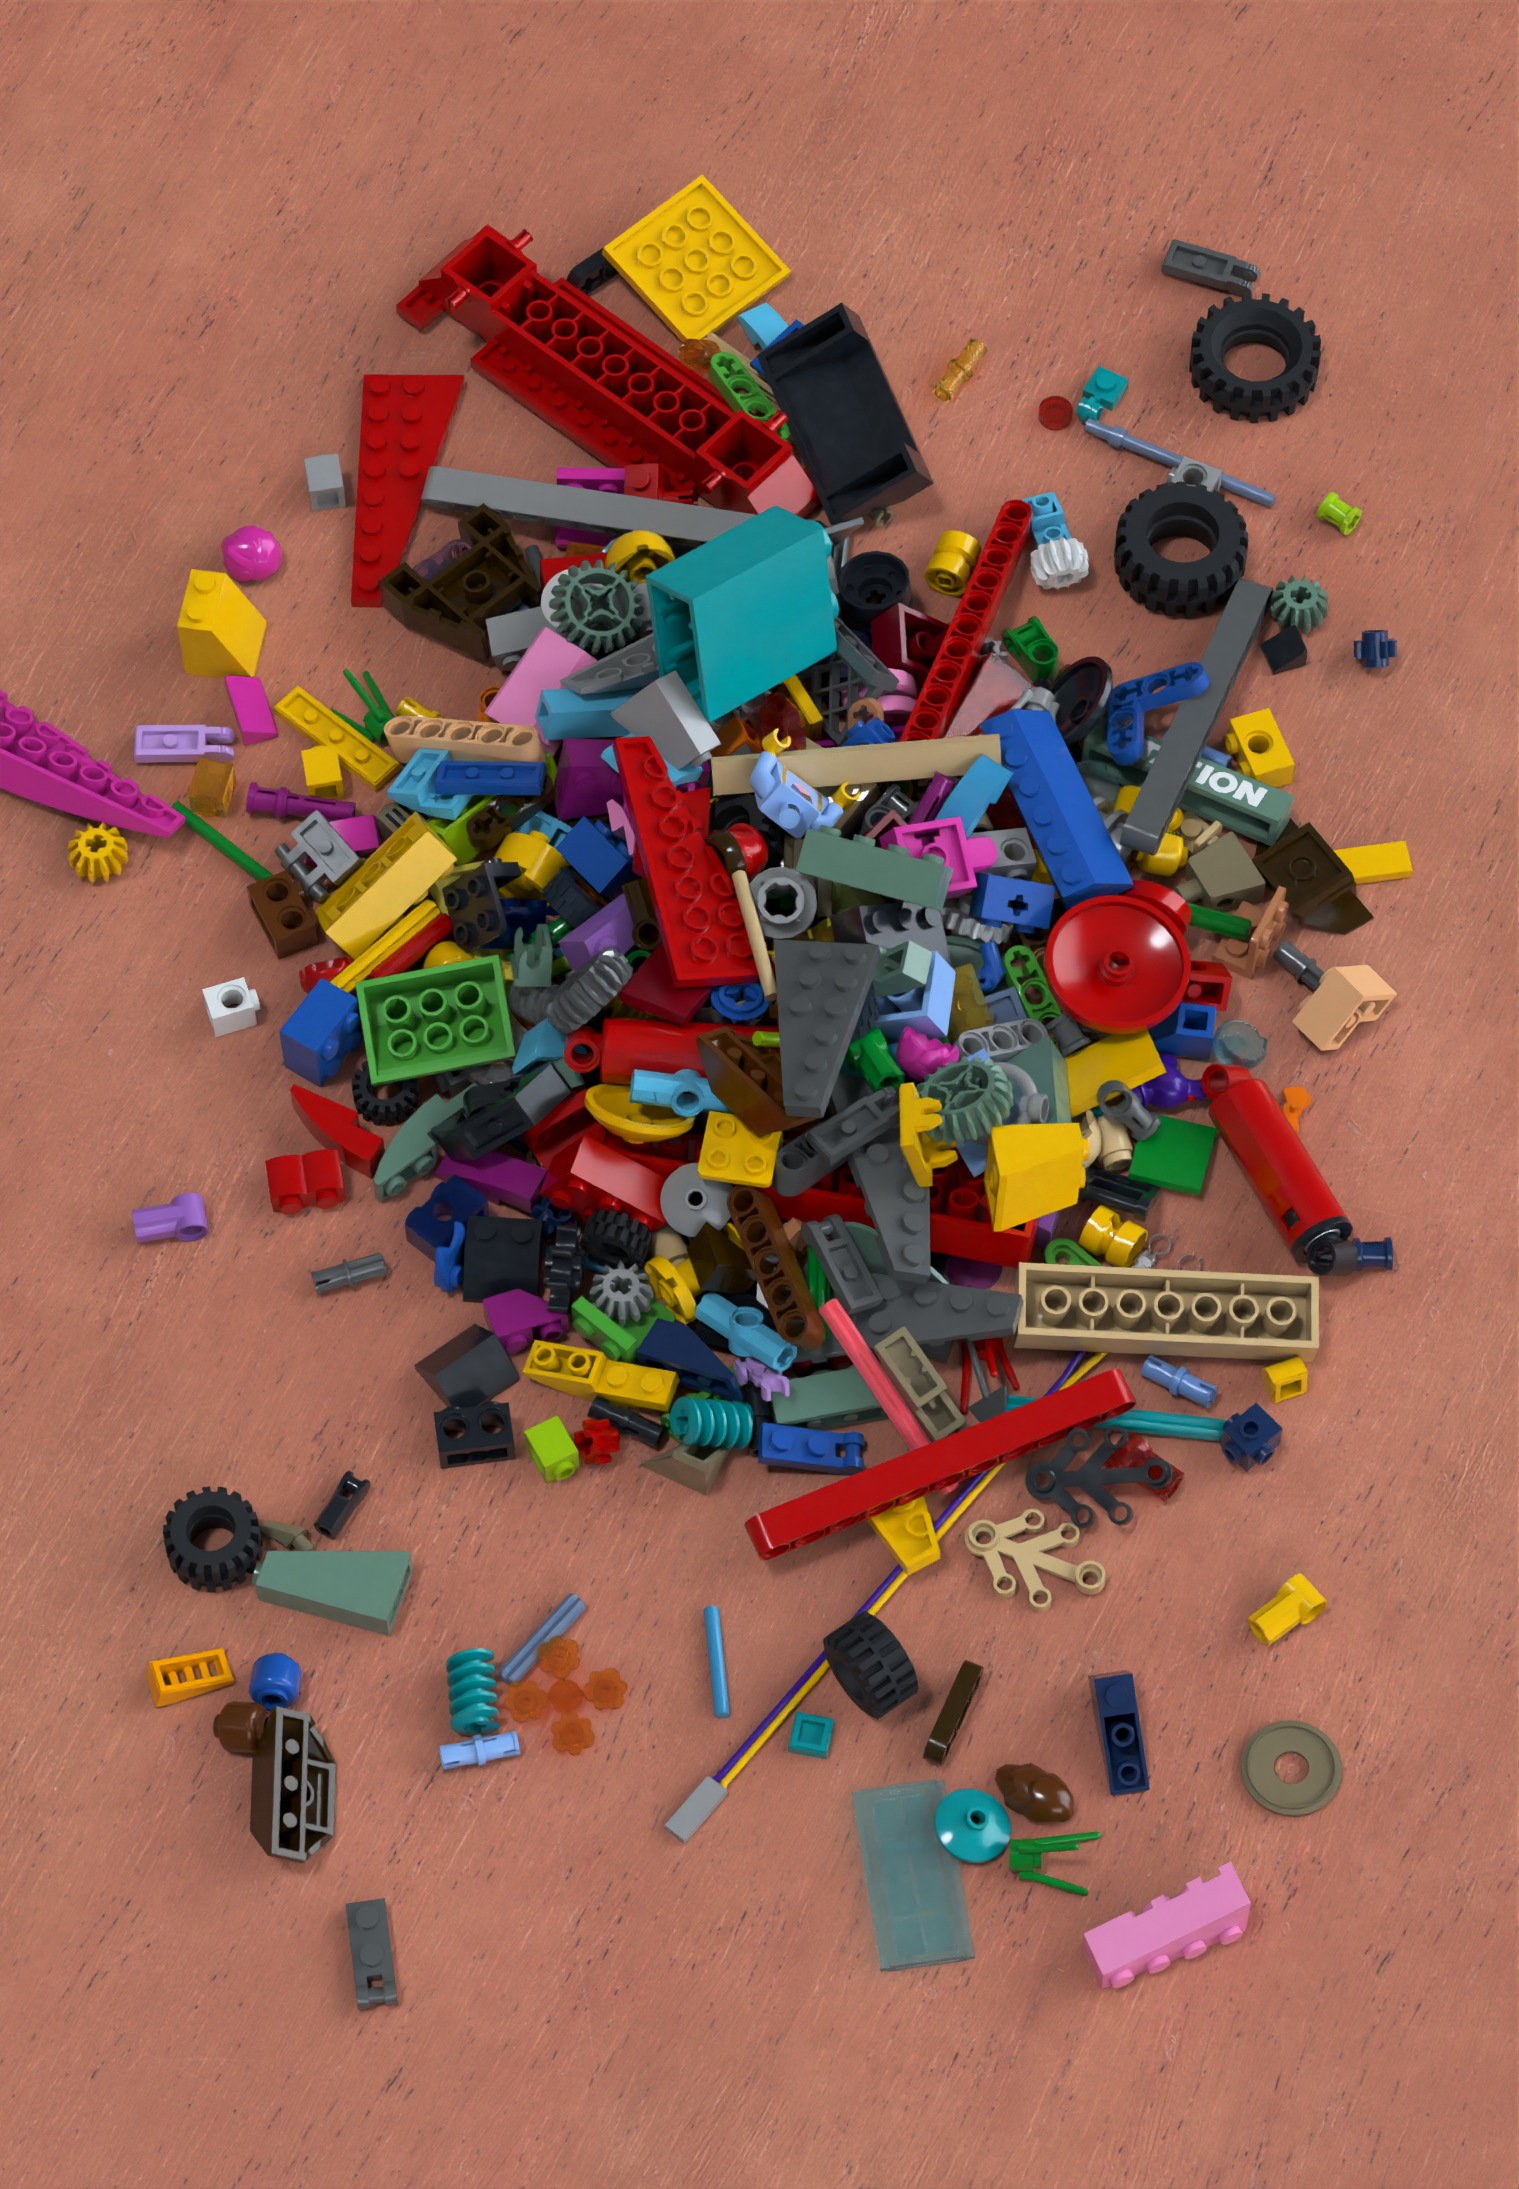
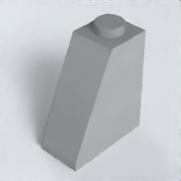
(671, 720)

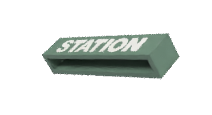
(1212, 791)

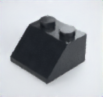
(501, 1256)

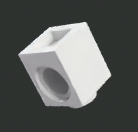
(229, 1020)

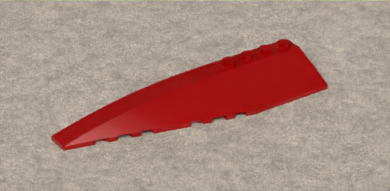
(957, 1200)

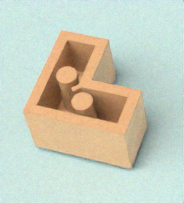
(1340, 1003)

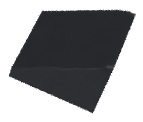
(1285, 651)

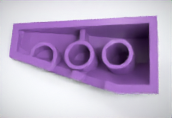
(605, 929)

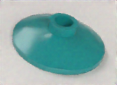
(963, 1837)

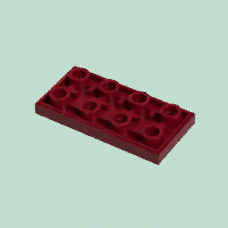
(654, 992)

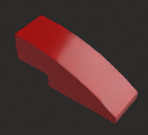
(338, 1129)

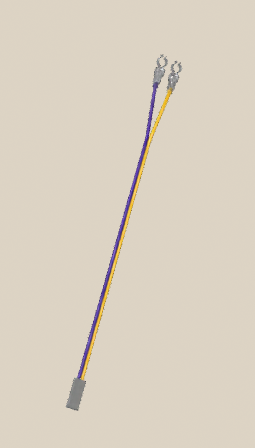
(710, 1792)

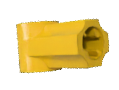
(1294, 1604)

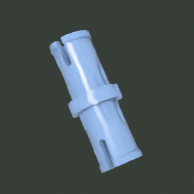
(479, 1750)

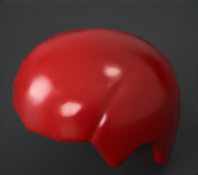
(327, 970)

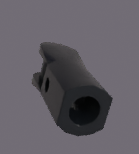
(339, 1507)

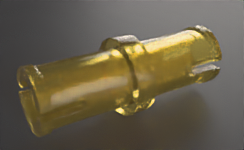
(960, 370)

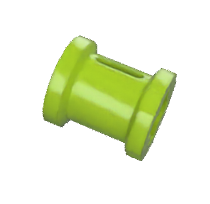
(1339, 513)

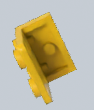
(736, 1153)

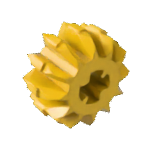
(97, 852)

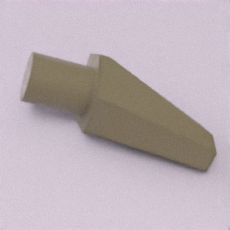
(288, 1535)

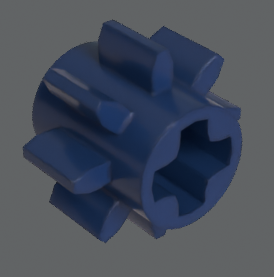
(1375, 648)
(551, 1217)

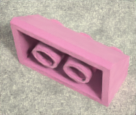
(539, 669)

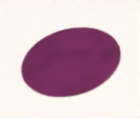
(973, 1273)

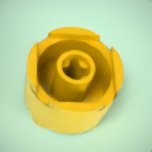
(536, 862)

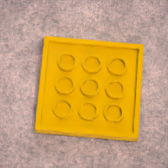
(696, 261)

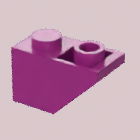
(521, 1319)

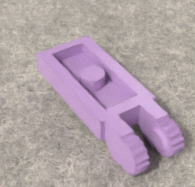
(182, 743)

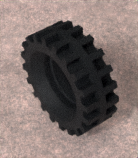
(1255, 323)

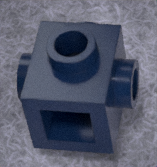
(1250, 1437)

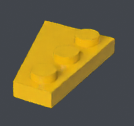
(908, 1535)

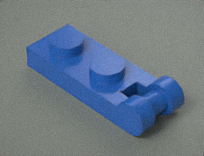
(810, 1449)

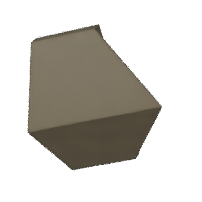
(690, 1465)

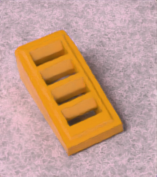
(177, 1691)

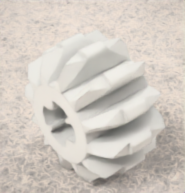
(1059, 563)

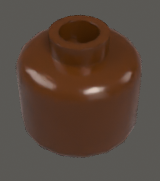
(240, 1726)

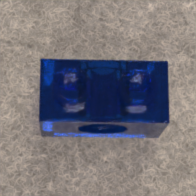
(448, 1198)

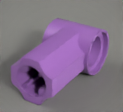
(181, 1219)

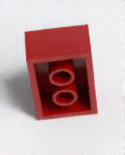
(597, 1178)

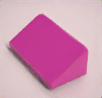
(250, 709)

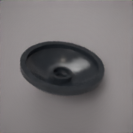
(1083, 697)

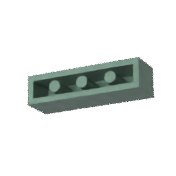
(875, 869)
(827, 1401)

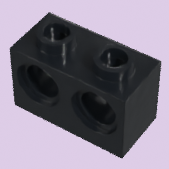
(476, 1444)

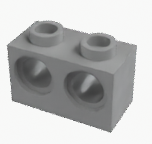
(1014, 853)

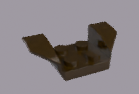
(1315, 880)

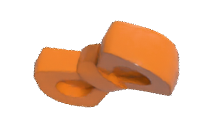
(1295, 1101)

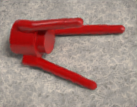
(986, 1350)

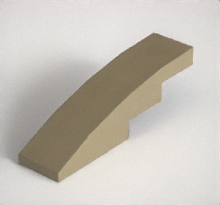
(919, 1385)

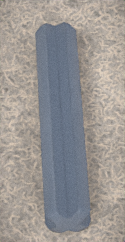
(553, 1625)

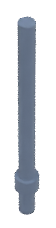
(1120, 438)

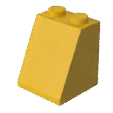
(219, 628)
(1033, 1171)

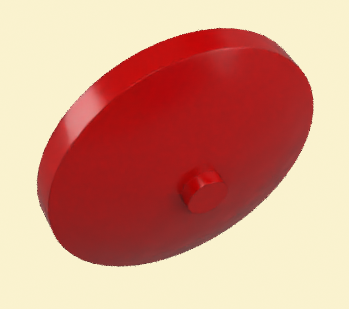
(1117, 964)

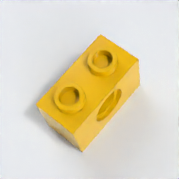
(1260, 733)

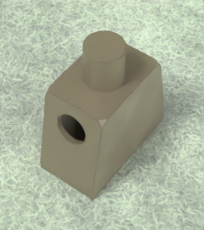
(1222, 876)

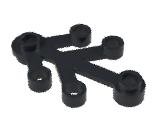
(1091, 1477)

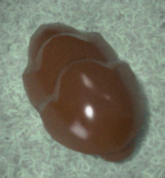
(1035, 1793)

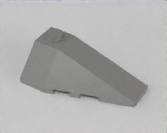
(624, 669)

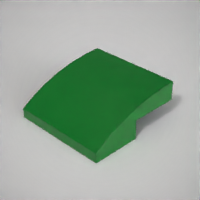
(1174, 1155)

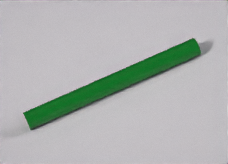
(222, 843)

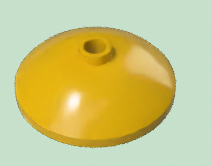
(633, 1121)

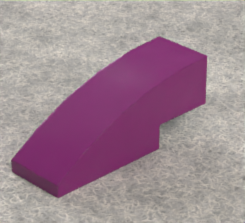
(498, 1178)

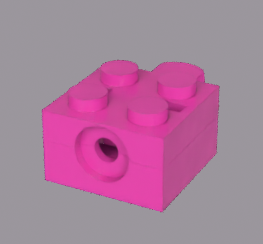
(946, 840)

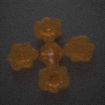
(565, 1695)

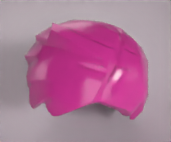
(251, 554)
(920, 1056)

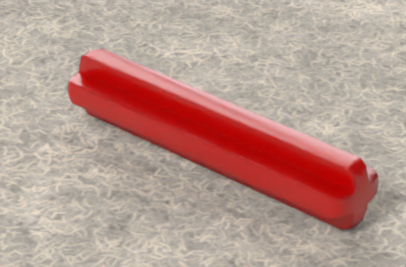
(414, 948)

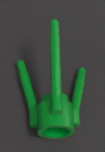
(376, 717)
(1027, 1855)

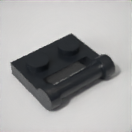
(1119, 1192)

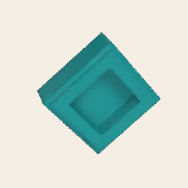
(811, 1735)

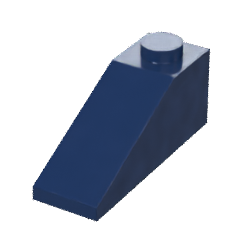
(678, 1349)

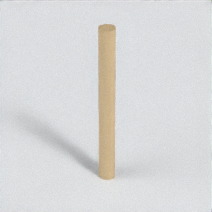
(755, 935)

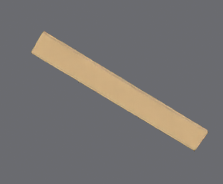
(863, 762)

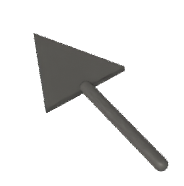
(990, 1404)

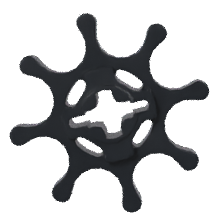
(564, 1269)

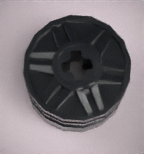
(870, 587)

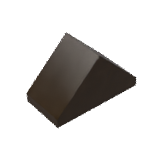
(720, 1262)

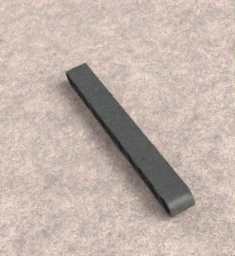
(1196, 719)

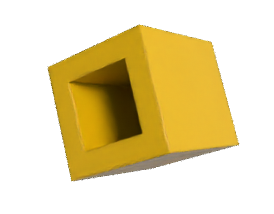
(323, 772)

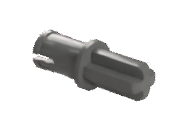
(1299, 964)
(349, 1273)

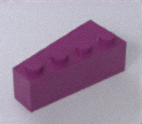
(588, 782)

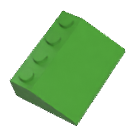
(436, 1020)

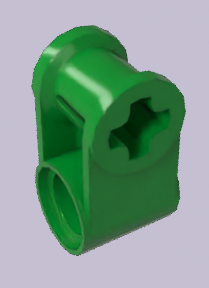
(1030, 646)

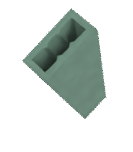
(1049, 1072)
(339, 1586)

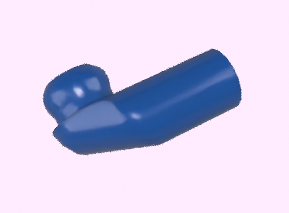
(993, 968)

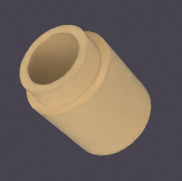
(1116, 1145)
(668, 1244)

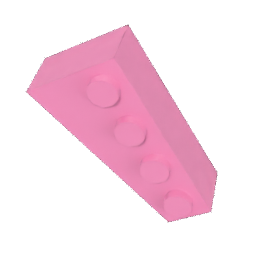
(1168, 1929)

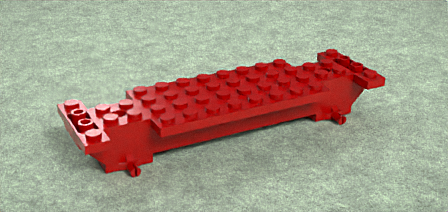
(606, 379)

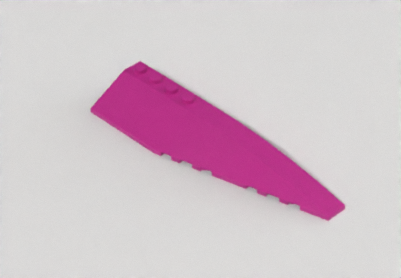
(57, 772)

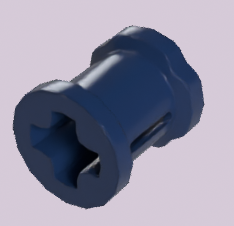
(1374, 1253)

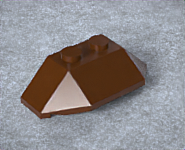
(746, 1080)

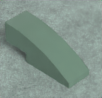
(901, 969)

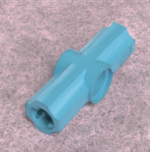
(668, 1090)
(745, 1331)

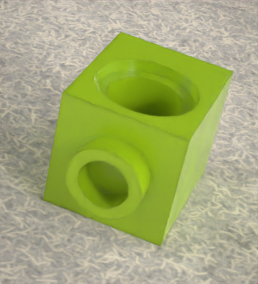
(552, 1450)

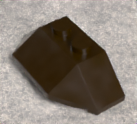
(292, 1787)

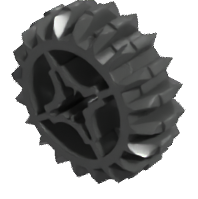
(587, 990)

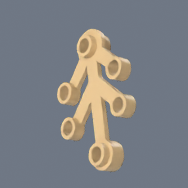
(1029, 1556)

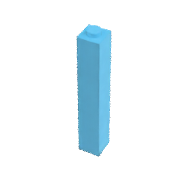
(576, 716)

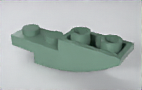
(414, 1146)

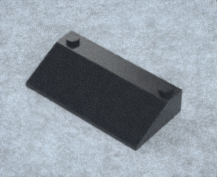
(844, 416)

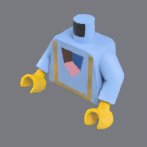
(788, 797)

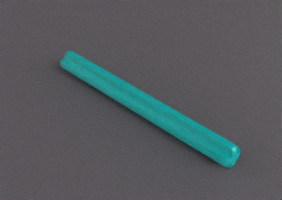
(1152, 1422)

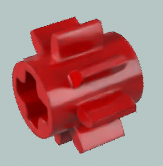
(597, 1441)

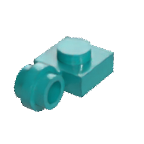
(1101, 391)

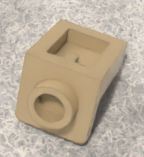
(1197, 833)

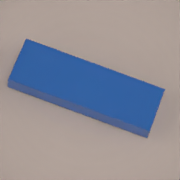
(490, 778)

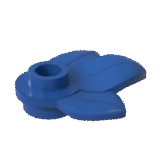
(449, 1261)

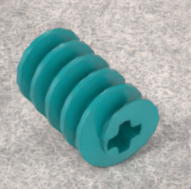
(712, 1422)
(470, 1694)

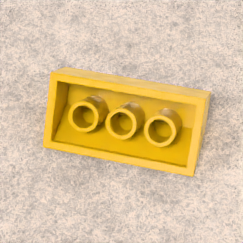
(386, 886)

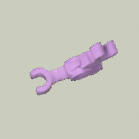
(761, 1376)

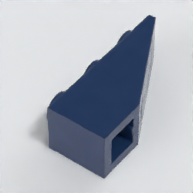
(1119, 1731)

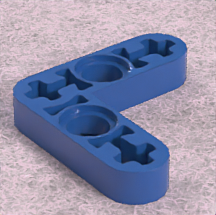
(1129, 704)

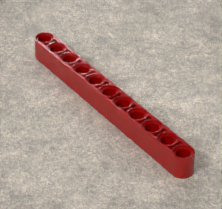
(970, 624)
(939, 1464)

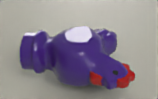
(1169, 1088)

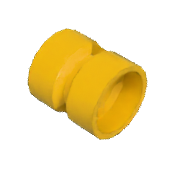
(952, 562)
(1111, 1237)

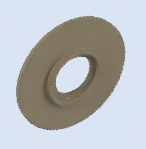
(1287, 1798)

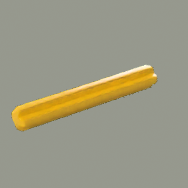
(386, 945)

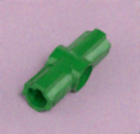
(873, 1061)

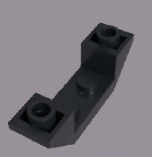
(505, 1119)

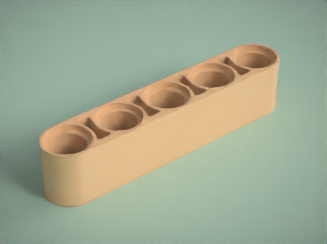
(464, 739)

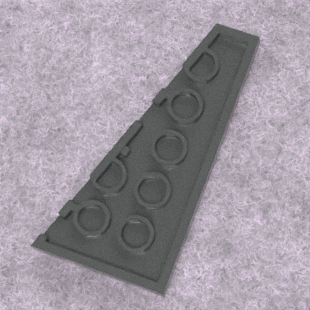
(818, 1009)
(890, 1191)
(929, 1313)

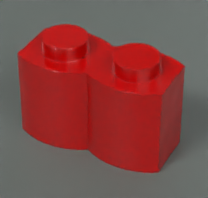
(305, 1181)

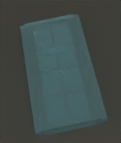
(911, 1878)

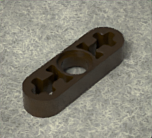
(506, 824)
(953, 1712)

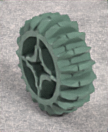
(588, 597)
(972, 1098)

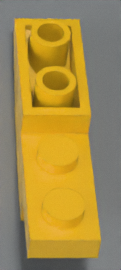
(589, 1374)

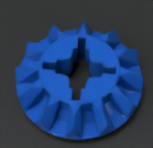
(724, 998)

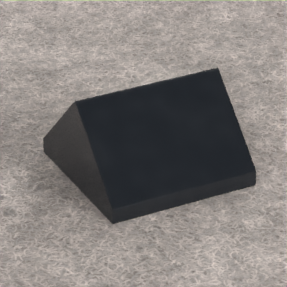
(468, 1369)

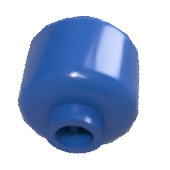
(275, 1681)

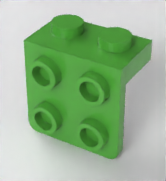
(614, 1340)

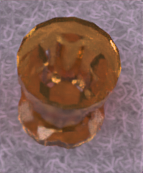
(690, 352)

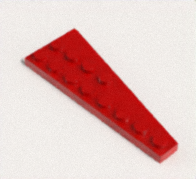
(399, 440)
(685, 878)

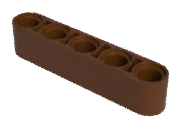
(787, 1277)

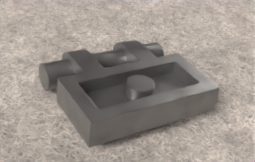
(326, 848)

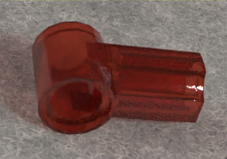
(1136, 1454)

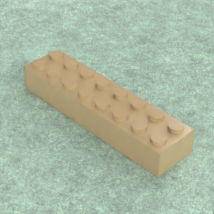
(1167, 1312)

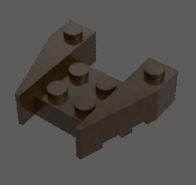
(472, 588)

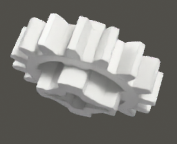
(962, 924)

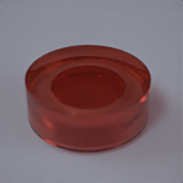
(1055, 413)

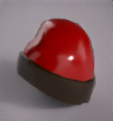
(740, 849)

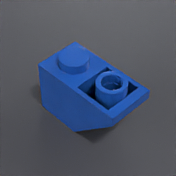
(1186, 1031)

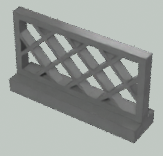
(863, 669)

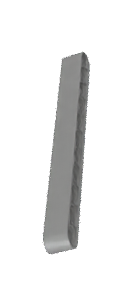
(576, 507)

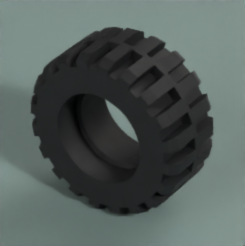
(1185, 513)

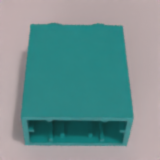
(745, 610)

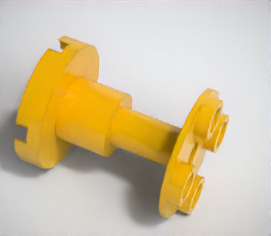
(679, 1283)

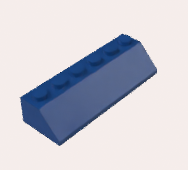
(1057, 808)

